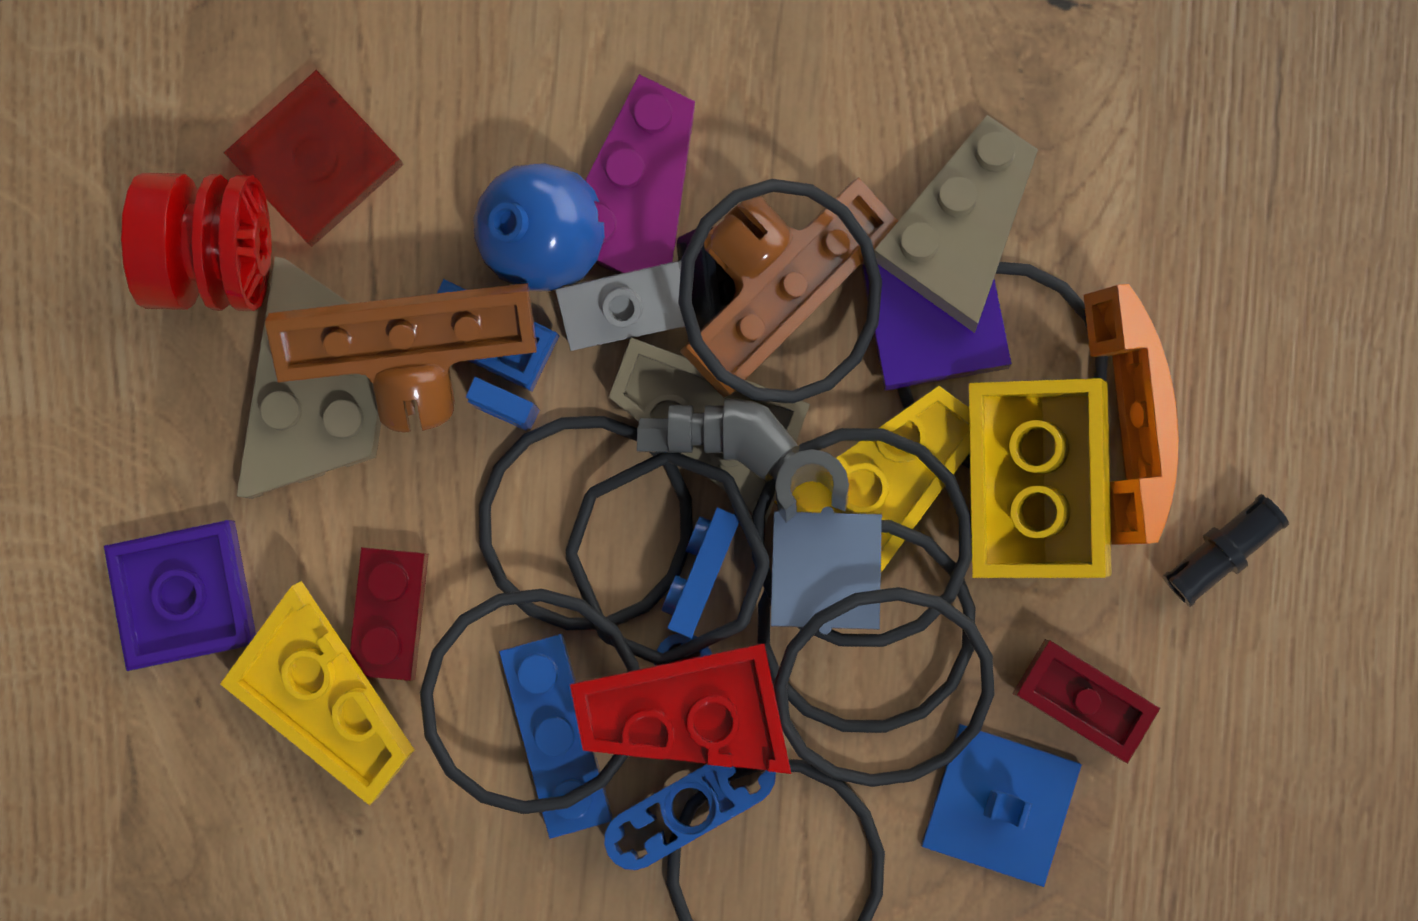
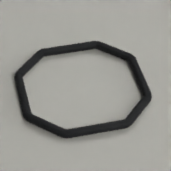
(744, 519)

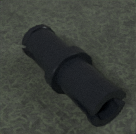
(1226, 550)

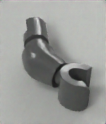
(752, 437)

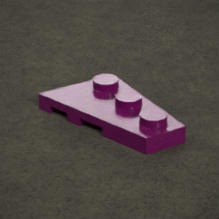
(643, 177)

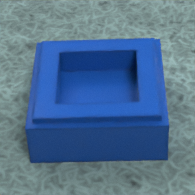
(502, 404)

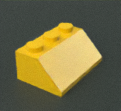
(1040, 479)

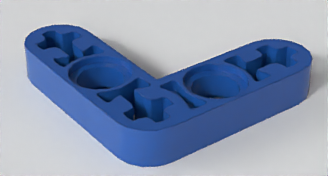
(710, 779)

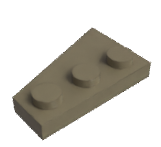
(961, 222)
(656, 378)

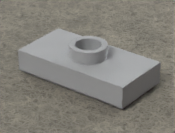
(621, 306)

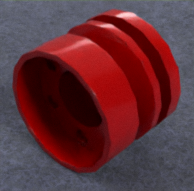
(196, 241)

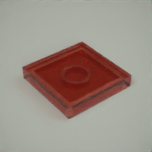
(314, 158)

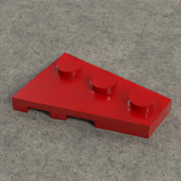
(689, 710)

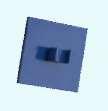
(1002, 807)

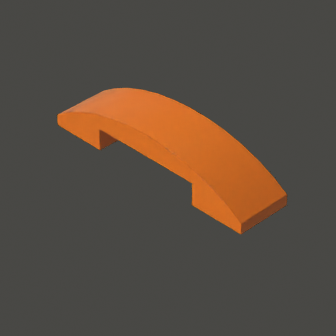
(1146, 410)

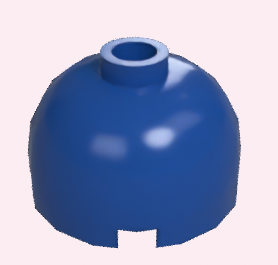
(539, 226)

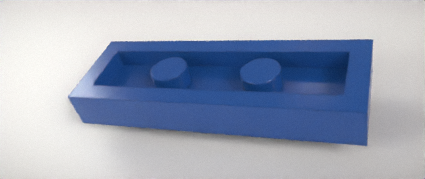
(544, 706)

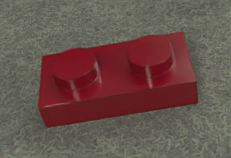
(388, 613)
(1086, 701)

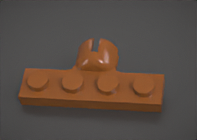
(780, 275)
(404, 345)

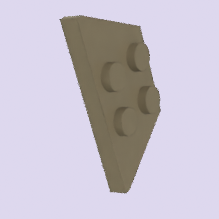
(306, 424)

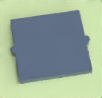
(822, 562)

